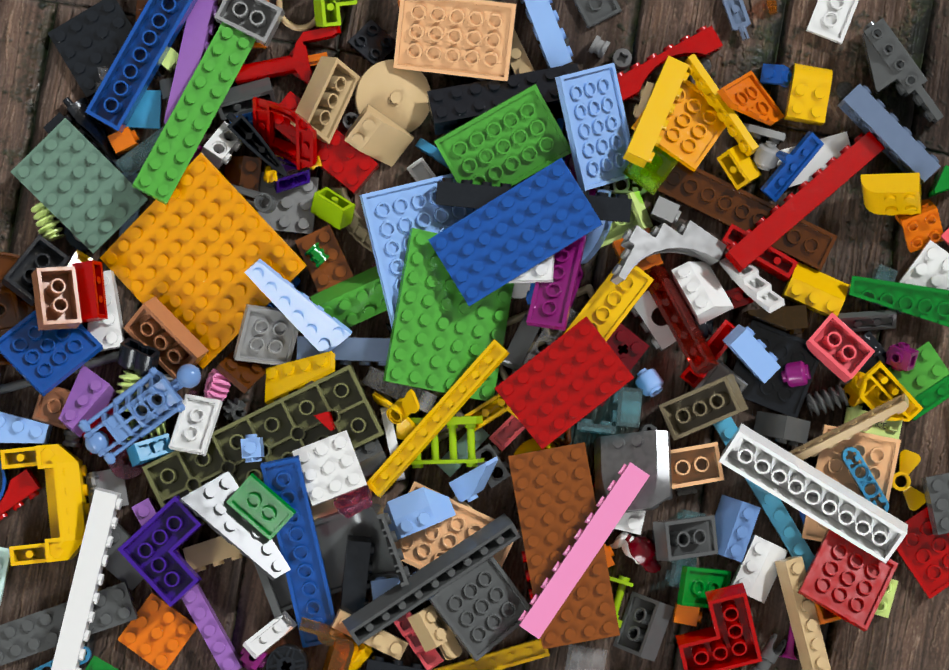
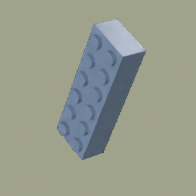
(897, 140)

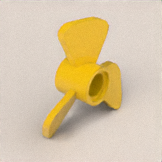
(399, 412)
(907, 462)

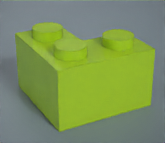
(328, 11)

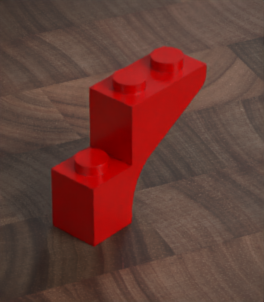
(717, 347)

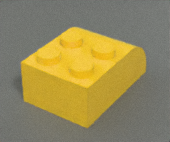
(808, 94)
(892, 193)

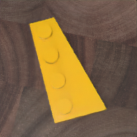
(296, 374)

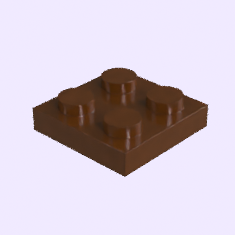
(241, 373)

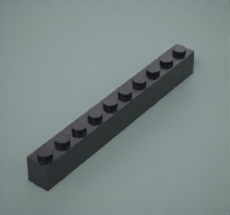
(475, 196)

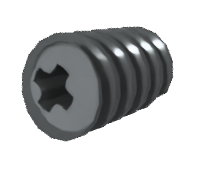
(825, 400)

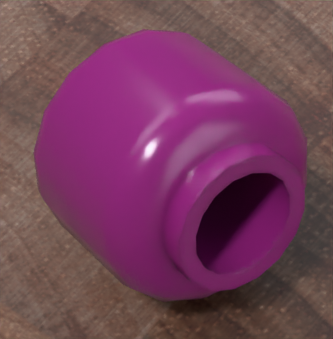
(796, 374)

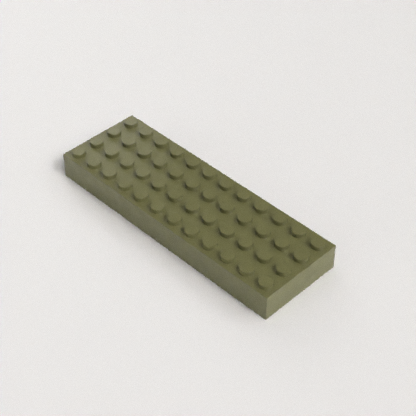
(284, 428)

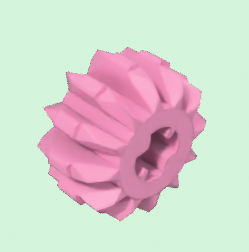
(216, 386)

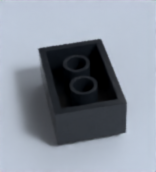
(38, 255)

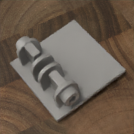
(106, 480)

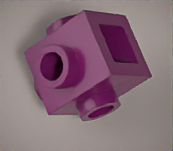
(901, 356)
(249, 664)

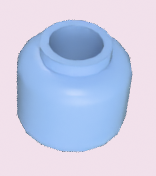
(650, 382)

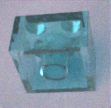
(627, 408)

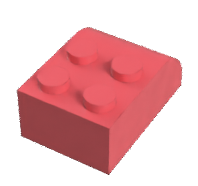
(839, 348)

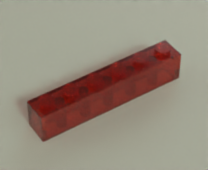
(680, 321)

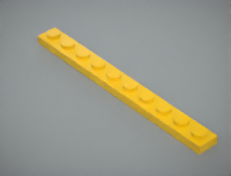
(437, 418)

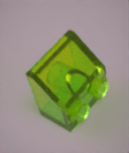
(653, 173)

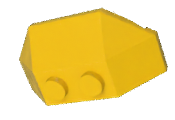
(881, 386)

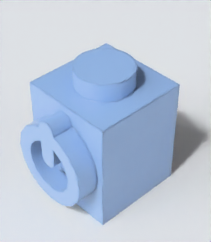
(252, 448)

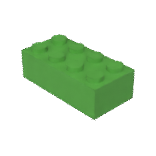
(353, 298)

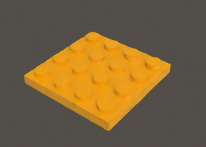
(690, 128)

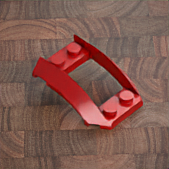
(304, 152)

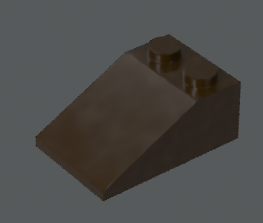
(787, 319)

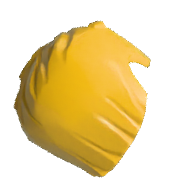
(853, 389)

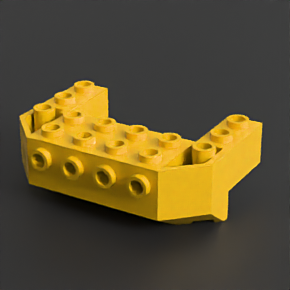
(65, 499)

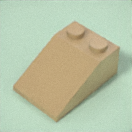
(378, 136)

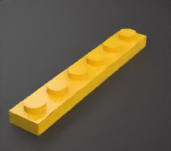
(724, 113)

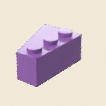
(86, 399)

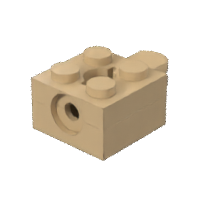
(433, 634)

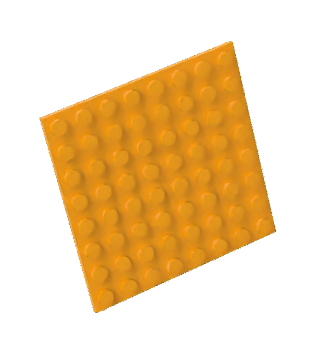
(197, 255)

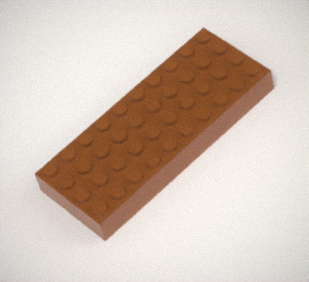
(552, 504)

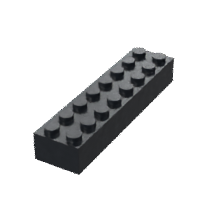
(461, 103)

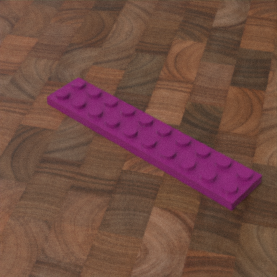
(553, 300)

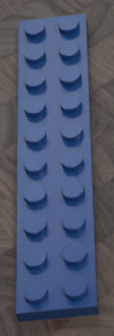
(300, 547)

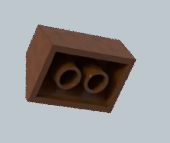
(245, 172)

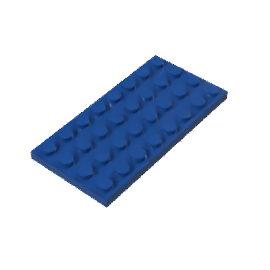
(515, 232)

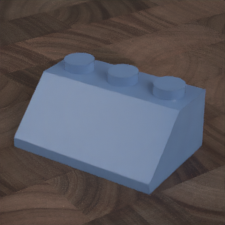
(734, 526)

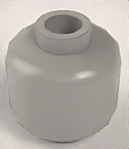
(765, 156)

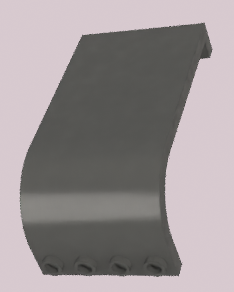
(332, 537)

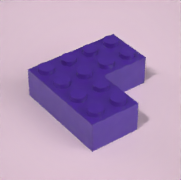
(155, 554)

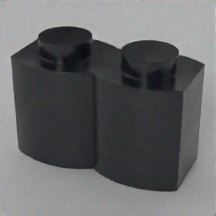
(137, 357)

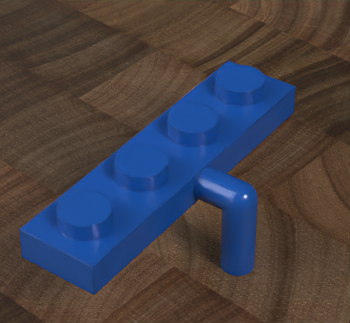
(791, 166)

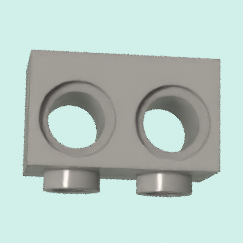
(665, 211)

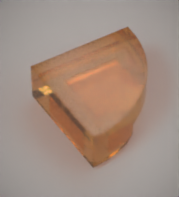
(772, 6)

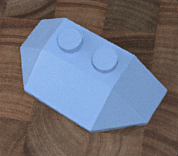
(418, 511)

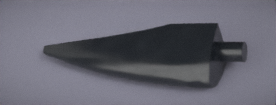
(90, 125)
(254, 141)

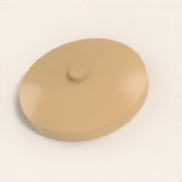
(394, 93)

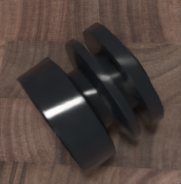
(289, 653)

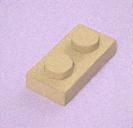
(644, 94)

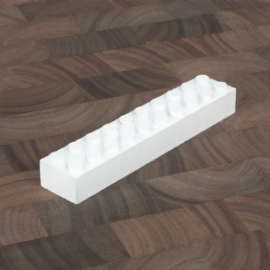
(813, 493)

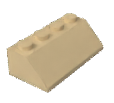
(327, 96)

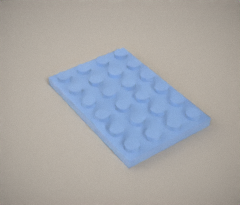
(595, 125)

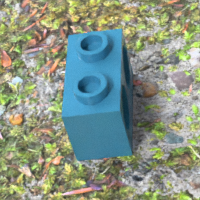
(149, 450)

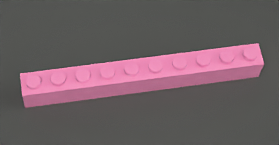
(584, 549)

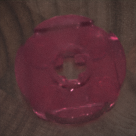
(124, 471)
(349, 507)

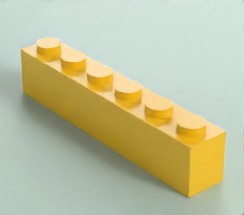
(656, 111)

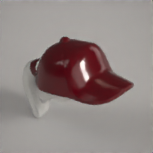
(640, 549)

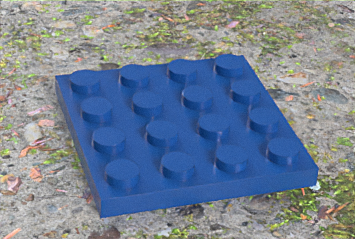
(47, 355)

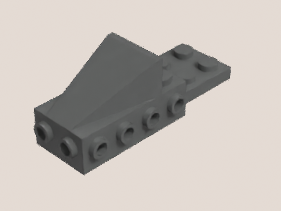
(885, 70)

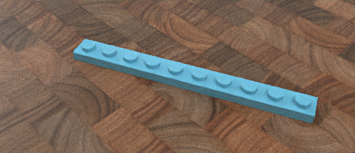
(772, 506)

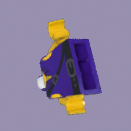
(293, 179)

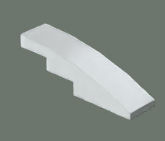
(754, 286)

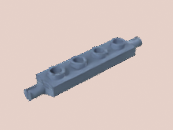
(737, 16)

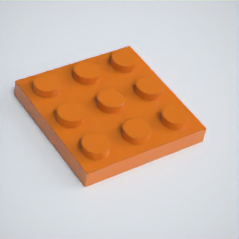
(158, 632)

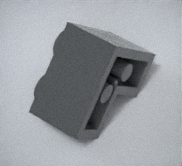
(782, 427)

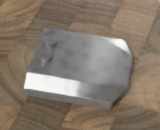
(645, 450)

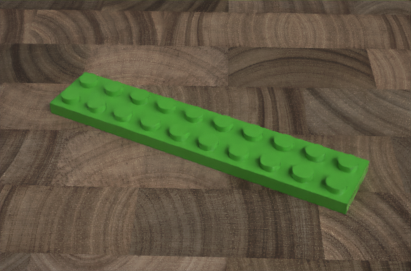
(193, 113)

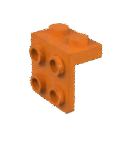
(921, 227)

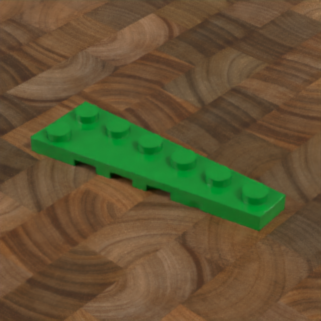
(912, 299)

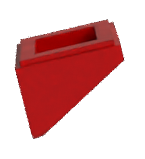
(326, 419)

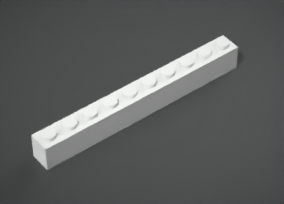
(87, 579)

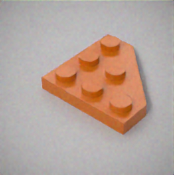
(751, 99)

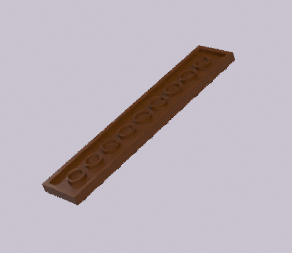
(737, 207)

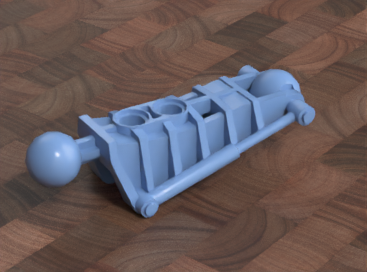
(98, 441)

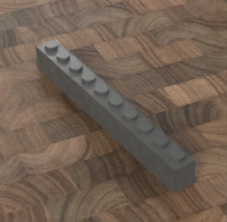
(431, 579)

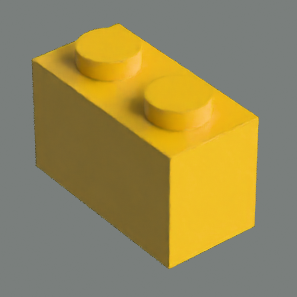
(738, 167)

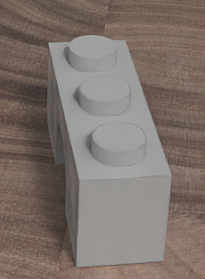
(661, 335)

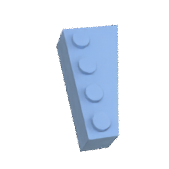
(548, 32)

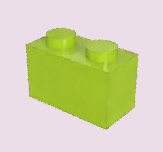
(332, 208)

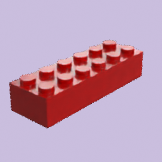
(338, 158)

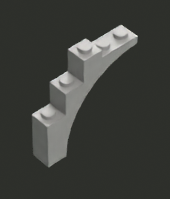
(687, 240)

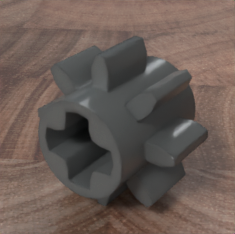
(234, 409)

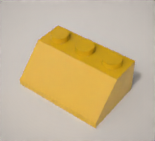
(815, 290)

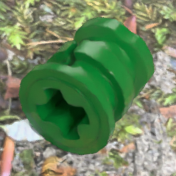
(317, 254)

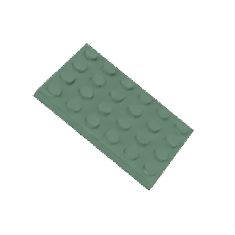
(79, 185)

